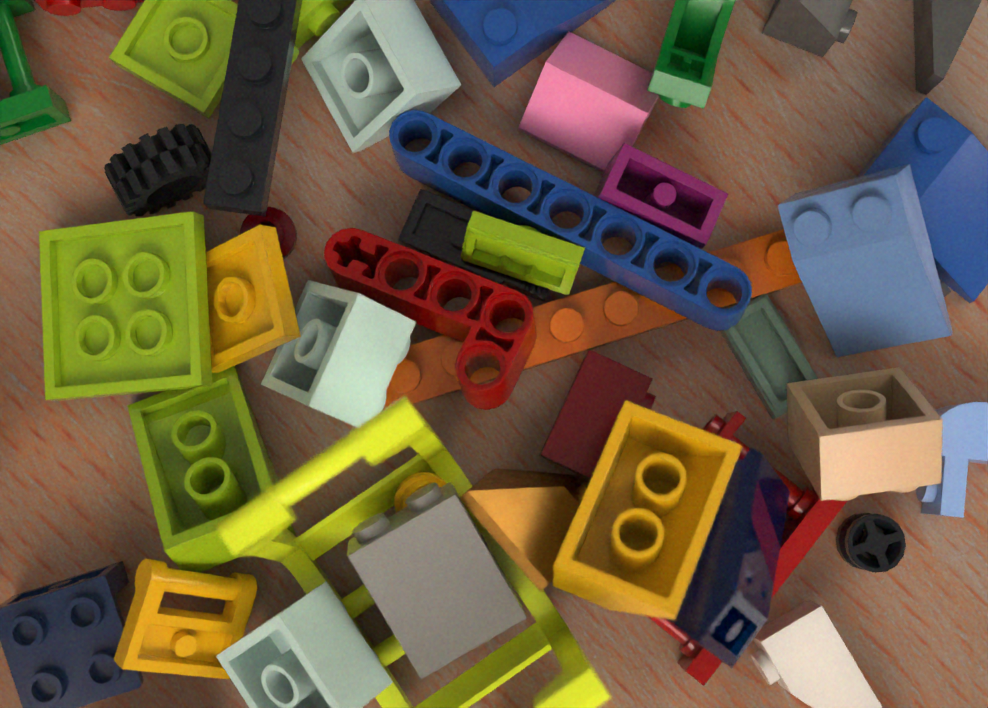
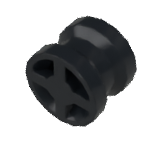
(882, 539)

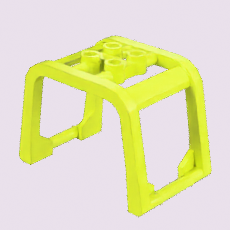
(261, 532)

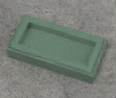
(767, 354)

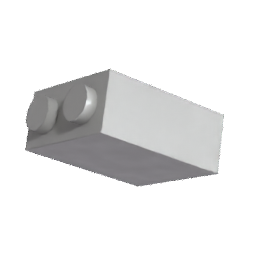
(434, 578)

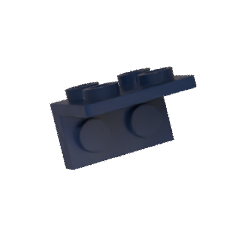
(66, 640)

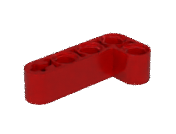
(425, 305)

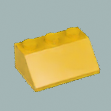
(645, 514)

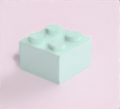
(342, 354)
(306, 658)

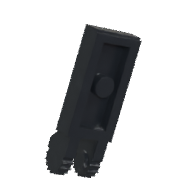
(439, 231)

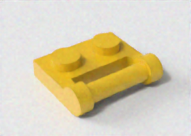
(182, 639)

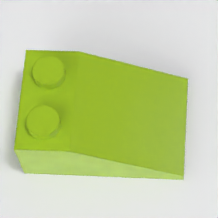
(200, 465)

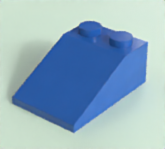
(512, 33)
(951, 188)

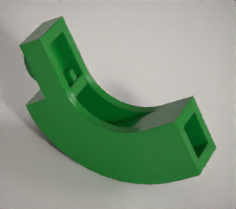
(690, 52)

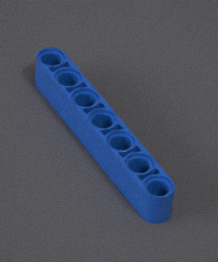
(551, 196)

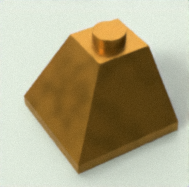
(527, 515)

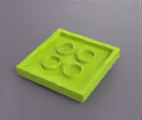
(125, 307)

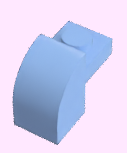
(962, 442)

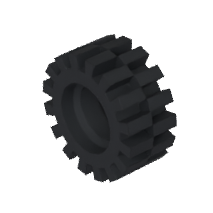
(160, 169)

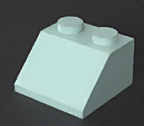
(377, 66)

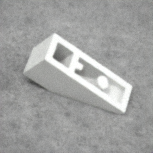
(811, 660)

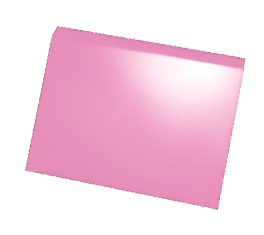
(588, 102)

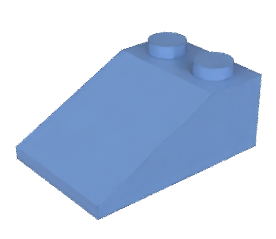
(867, 261)

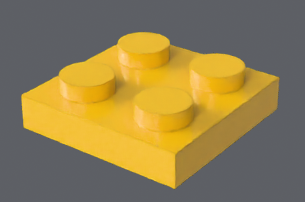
(248, 298)

